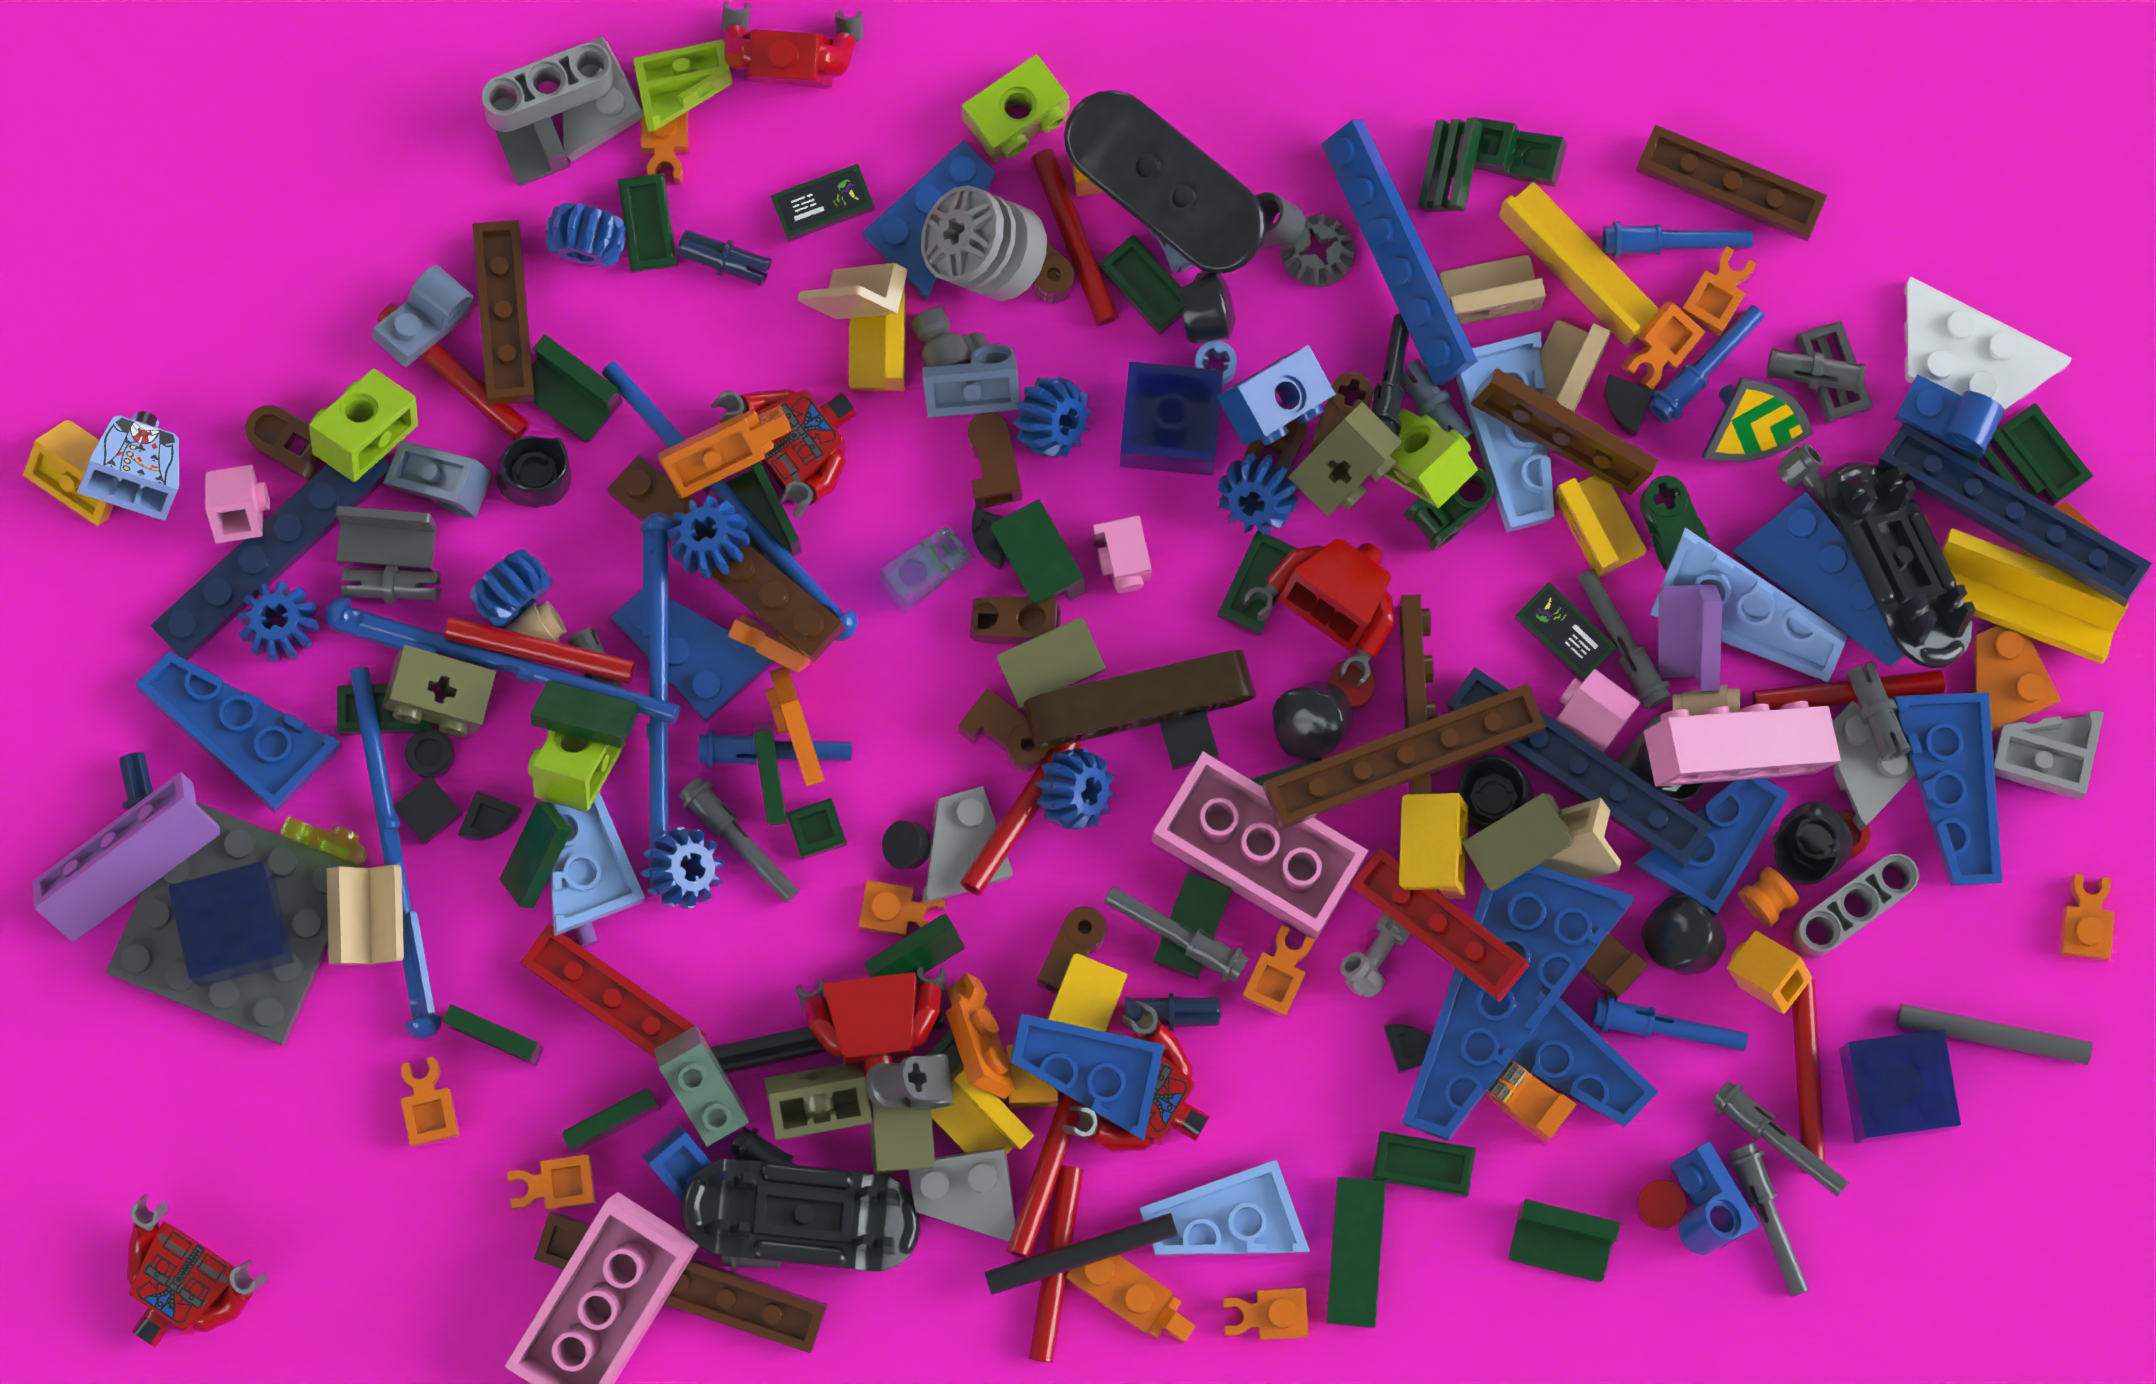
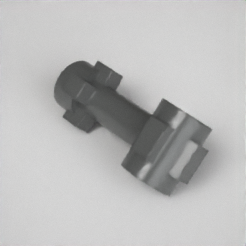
(1801, 467)

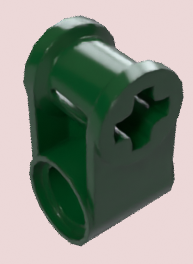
(1456, 513)
(1668, 524)

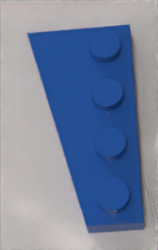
(1814, 564)

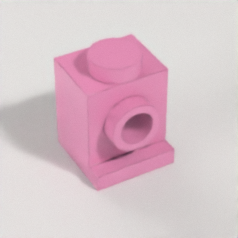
(1124, 553)

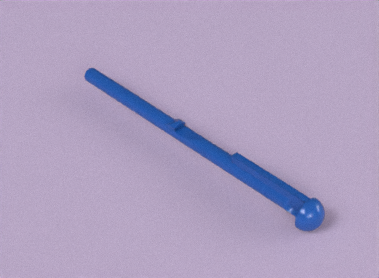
(762, 537)
(656, 629)
(395, 634)
(424, 1021)

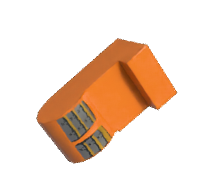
(1530, 1101)

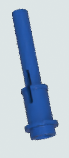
(1652, 239)
(1669, 402)
(742, 749)
(1643, 1021)

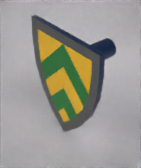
(1756, 422)

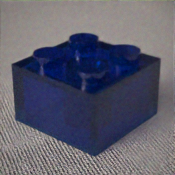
(1171, 418)
(230, 924)
(1899, 1086)

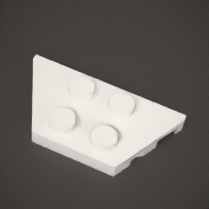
(1972, 350)

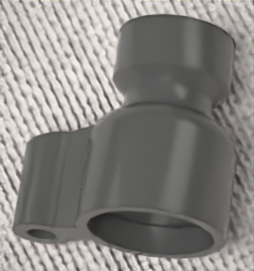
(941, 345)

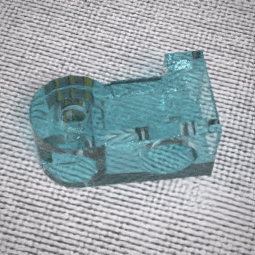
(924, 568)

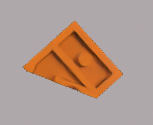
(2012, 675)
(791, 719)

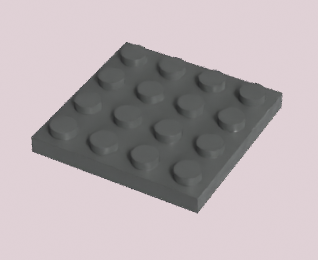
(258, 1002)

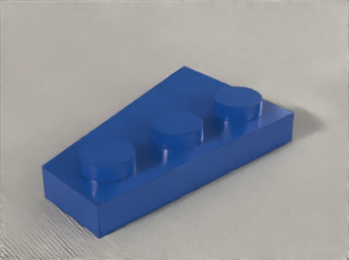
(899, 229)
(702, 658)
(1738, 822)
(1092, 1066)

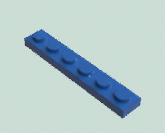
(1399, 252)

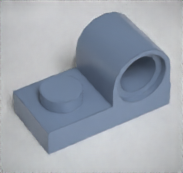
(431, 312)
(977, 387)
(441, 476)

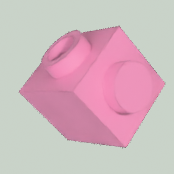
(235, 503)
(1596, 709)

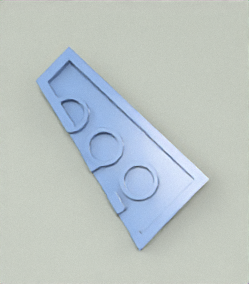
(1512, 460)
(1755, 612)

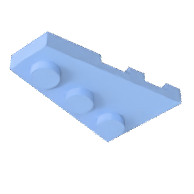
(592, 870)
(1232, 1216)

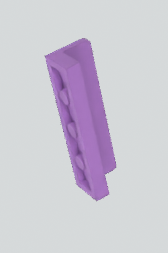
(124, 858)

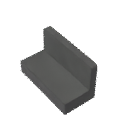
(533, 149)
(386, 538)

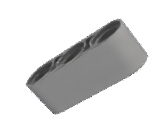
(559, 68)
(1868, 887)

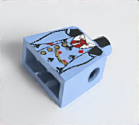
(134, 466)

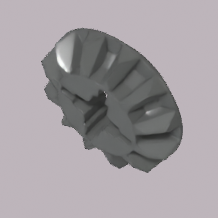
(1308, 268)

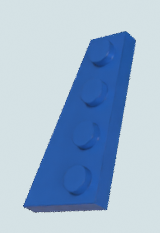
(249, 739)
(1956, 780)
(1584, 1066)

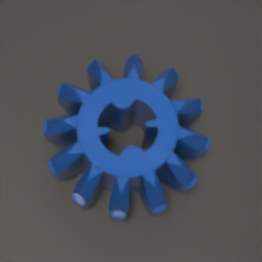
(585, 234)
(1052, 416)
(1257, 493)
(715, 522)
(510, 588)
(278, 604)
(1075, 789)
(682, 868)

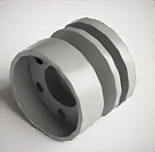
(983, 243)

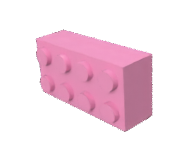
(1231, 834)
(603, 1298)

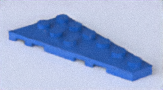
(1555, 927)

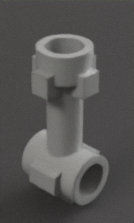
(1362, 970)

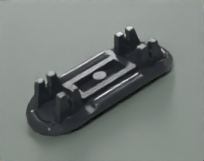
(1165, 181)
(1901, 562)
(800, 1215)

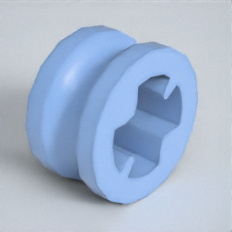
(1219, 350)

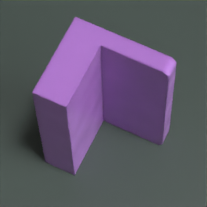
(1690, 634)

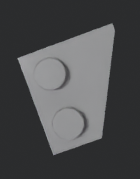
(604, 117)
(2049, 753)
(1861, 771)
(960, 832)
(968, 1192)

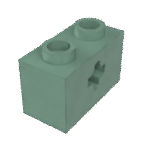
(701, 1086)

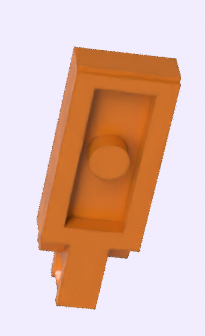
(723, 449)
(978, 1039)
(1133, 1296)

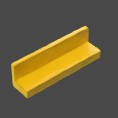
(1578, 263)
(2032, 597)

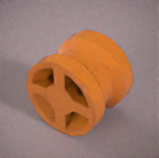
(1768, 896)

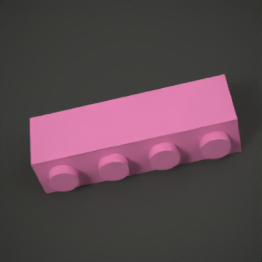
(1741, 743)

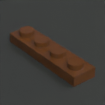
(1731, 183)
(503, 312)
(1564, 431)

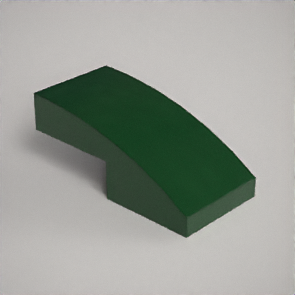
(1519, 153)

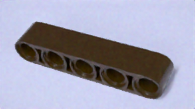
(1139, 699)

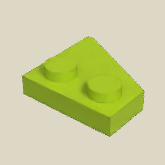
(680, 80)

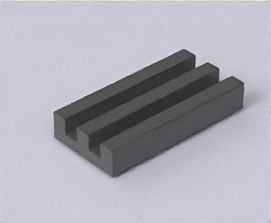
(1845, 351)

